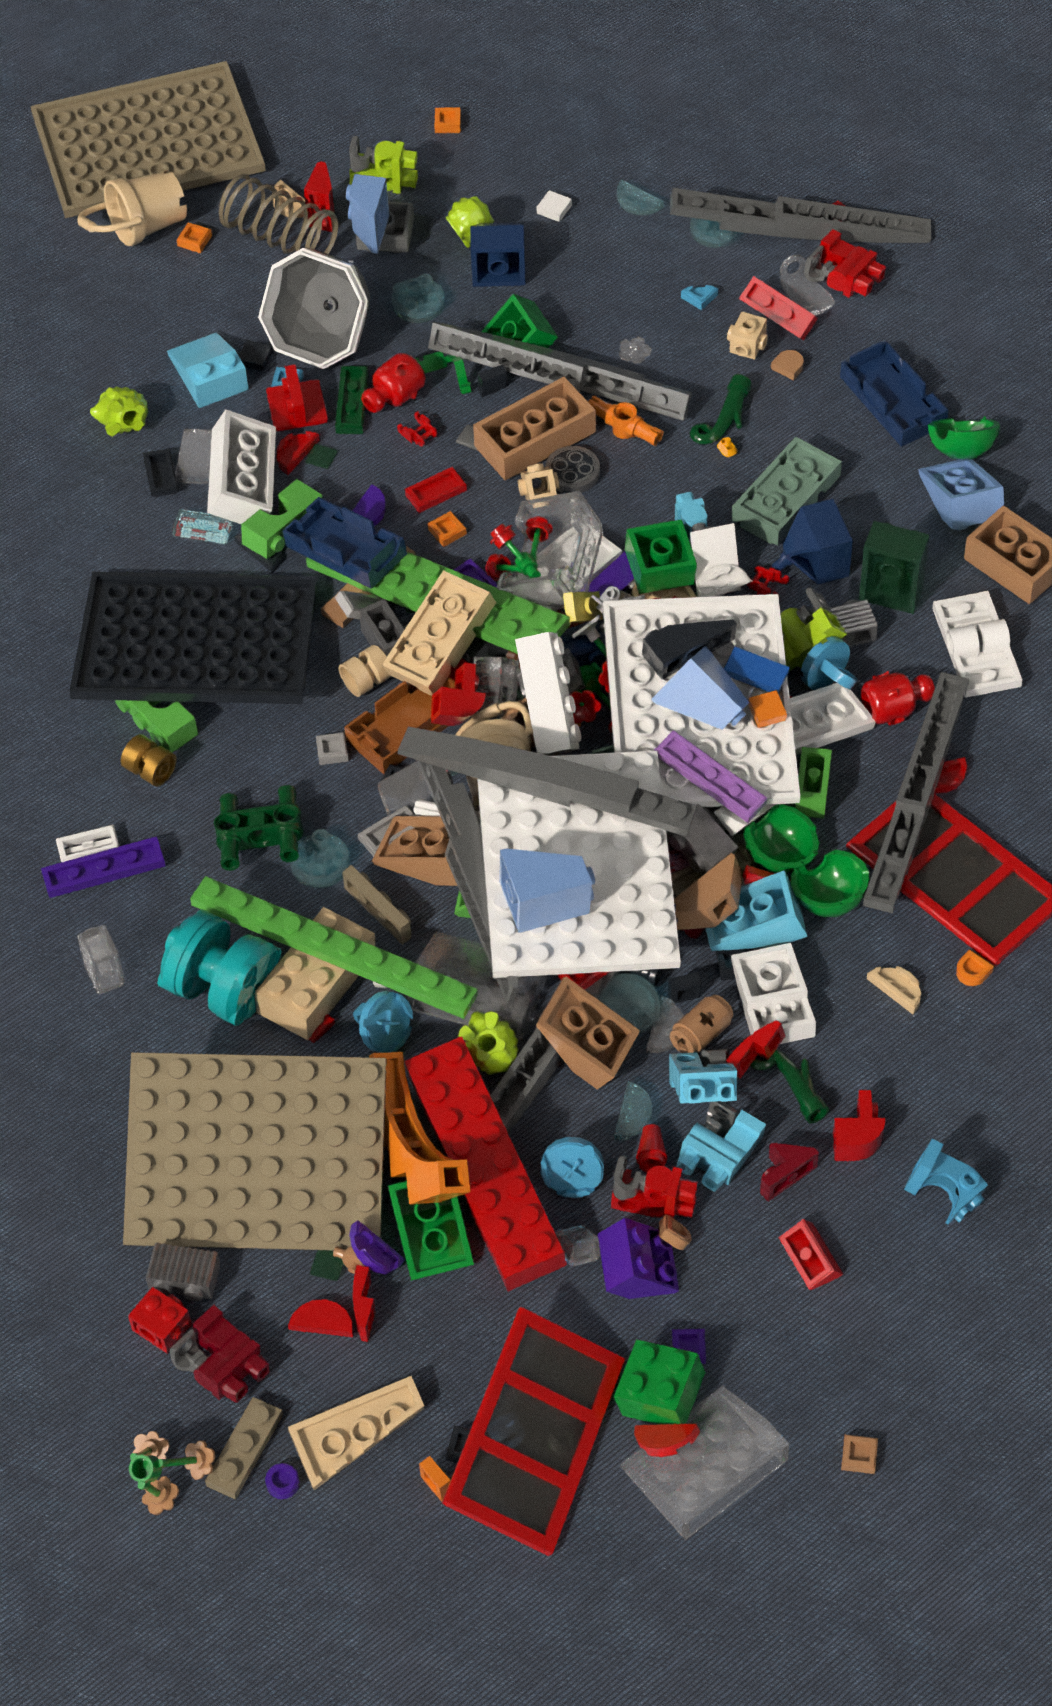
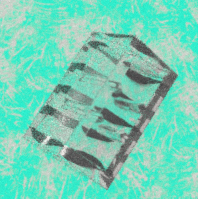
(497, 680)

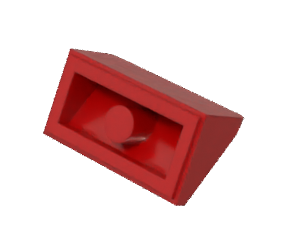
(810, 1254)

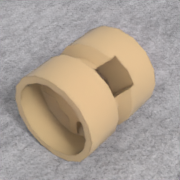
(364, 671)

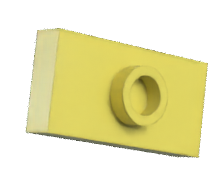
(581, 606)

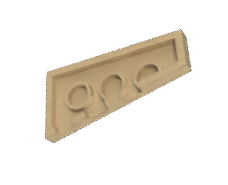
(349, 1430)

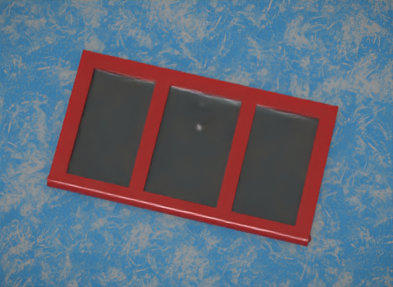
(966, 881)
(534, 1432)

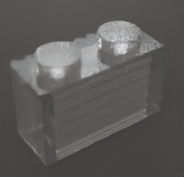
(101, 959)

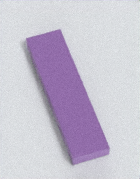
(711, 776)

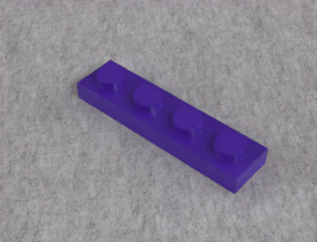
(103, 867)

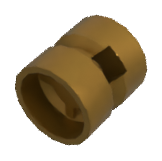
(148, 760)

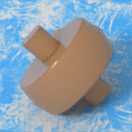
(348, 1257)

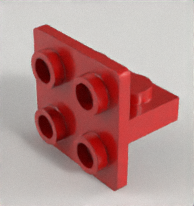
(296, 402)

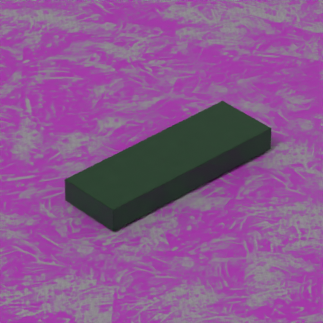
(350, 407)

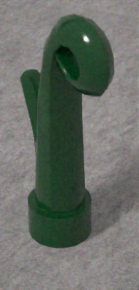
(732, 409)
(811, 1105)

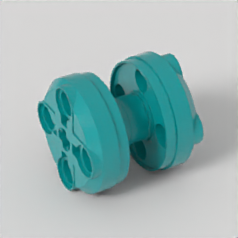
(200, 956)

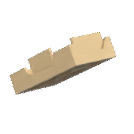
(439, 633)

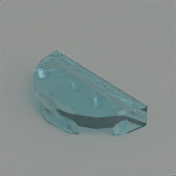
(636, 200)
(634, 1112)

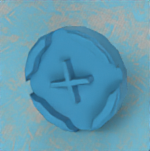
(827, 664)
(384, 1021)
(572, 1167)

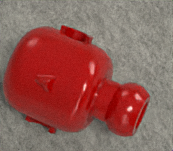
(394, 383)
(894, 696)

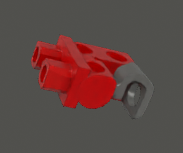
(845, 266)
(655, 1193)

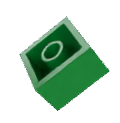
(660, 556)
(659, 1384)

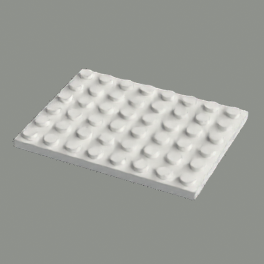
(756, 755)
(633, 900)

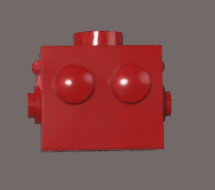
(160, 1319)

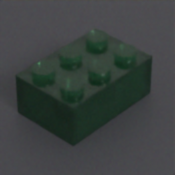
(893, 567)

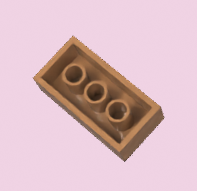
(534, 428)

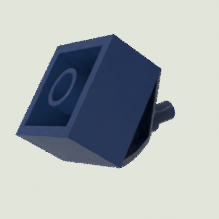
(497, 254)
(818, 543)

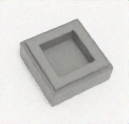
(332, 748)

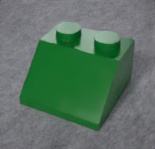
(522, 321)

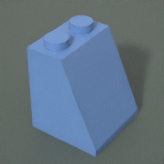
(544, 887)

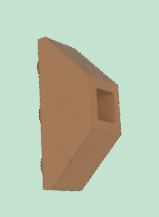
(711, 896)

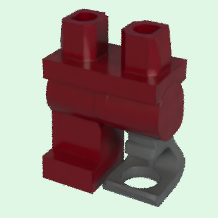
(230, 1359)

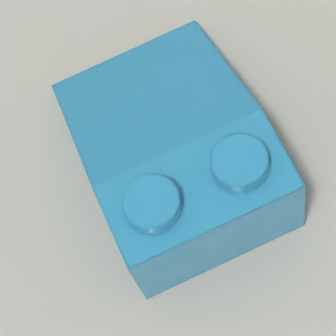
(209, 369)
(765, 917)

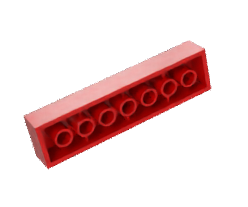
(500, 1189)

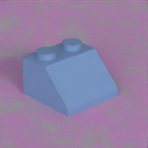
(368, 209)

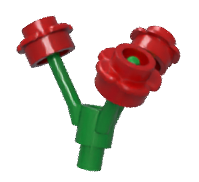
(537, 531)

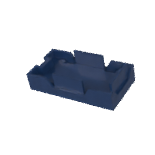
(892, 392)
(345, 542)

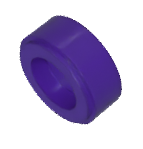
(282, 1481)

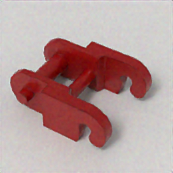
(412, 435)
(770, 575)

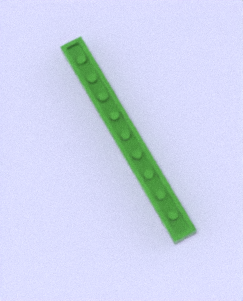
(335, 947)

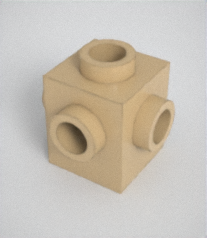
(748, 335)
(548, 479)

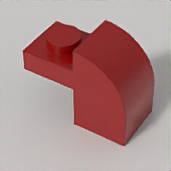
(459, 703)
(860, 1136)

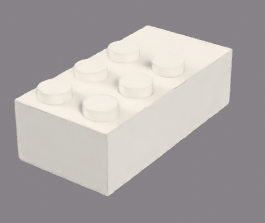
(241, 467)

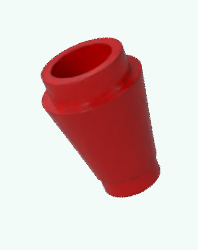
(651, 1148)

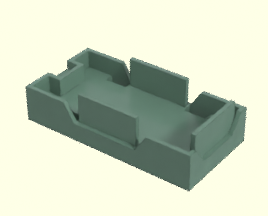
(784, 489)

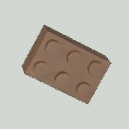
(1012, 554)

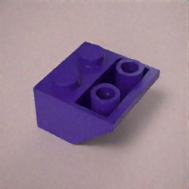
(636, 1261)

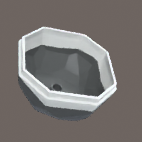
(298, 311)

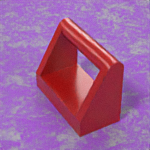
(319, 192)

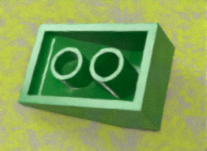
(430, 1234)

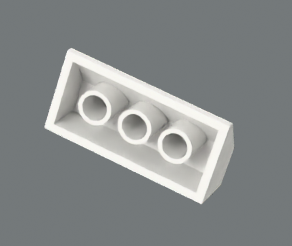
(548, 694)

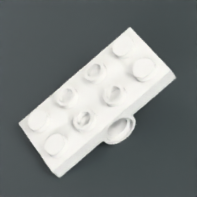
(977, 643)

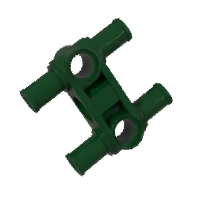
(258, 827)

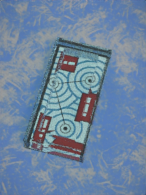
(202, 527)

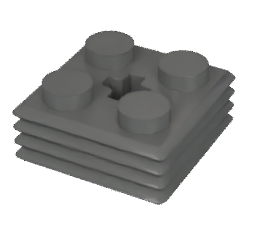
(397, 231)

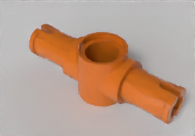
(625, 421)

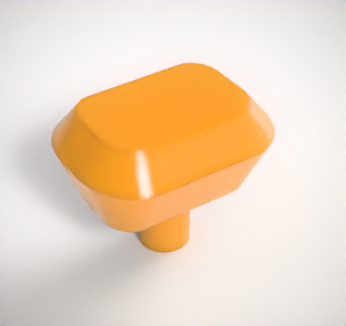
(727, 447)

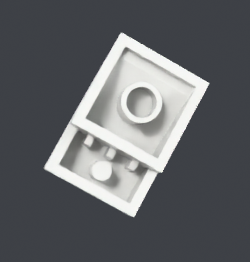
(774, 990)

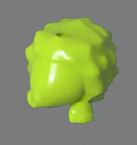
(466, 214)
(120, 410)
(490, 1042)

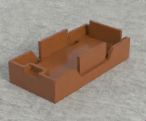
(381, 732)

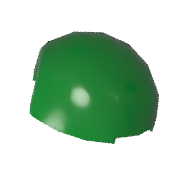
(963, 437)
(782, 840)
(833, 886)

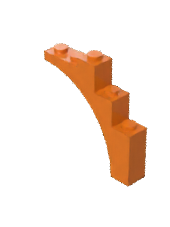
(411, 1153)

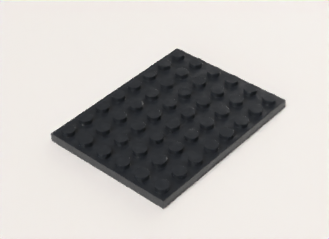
(195, 638)

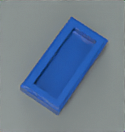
(756, 670)

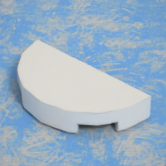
(721, 580)

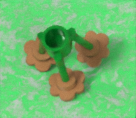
(147, 1467)

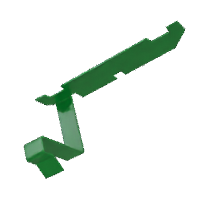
(438, 361)

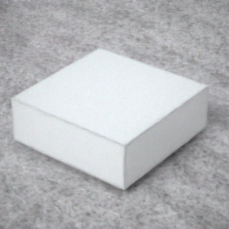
(554, 206)

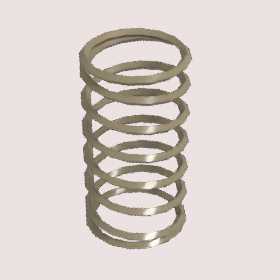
(292, 216)

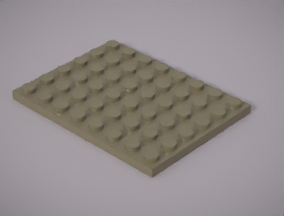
(170, 122)
(253, 1150)

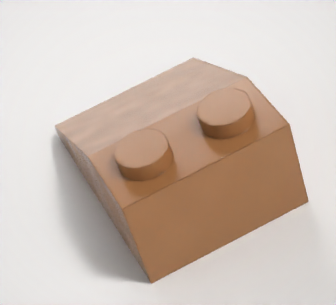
(417, 851)
(586, 1033)

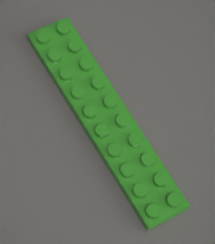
(508, 620)

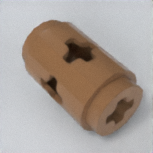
(701, 1024)

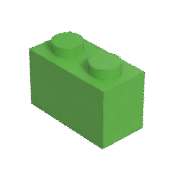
(814, 781)

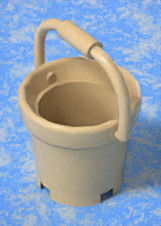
(138, 206)
(497, 731)

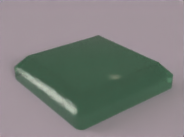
(321, 456)
(326, 1265)

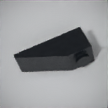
(676, 644)

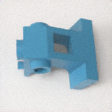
(951, 1175)

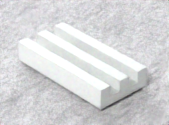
(88, 846)

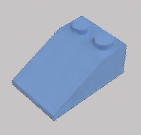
(962, 492)

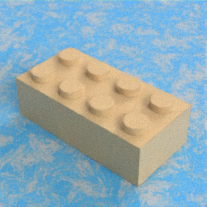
(306, 987)

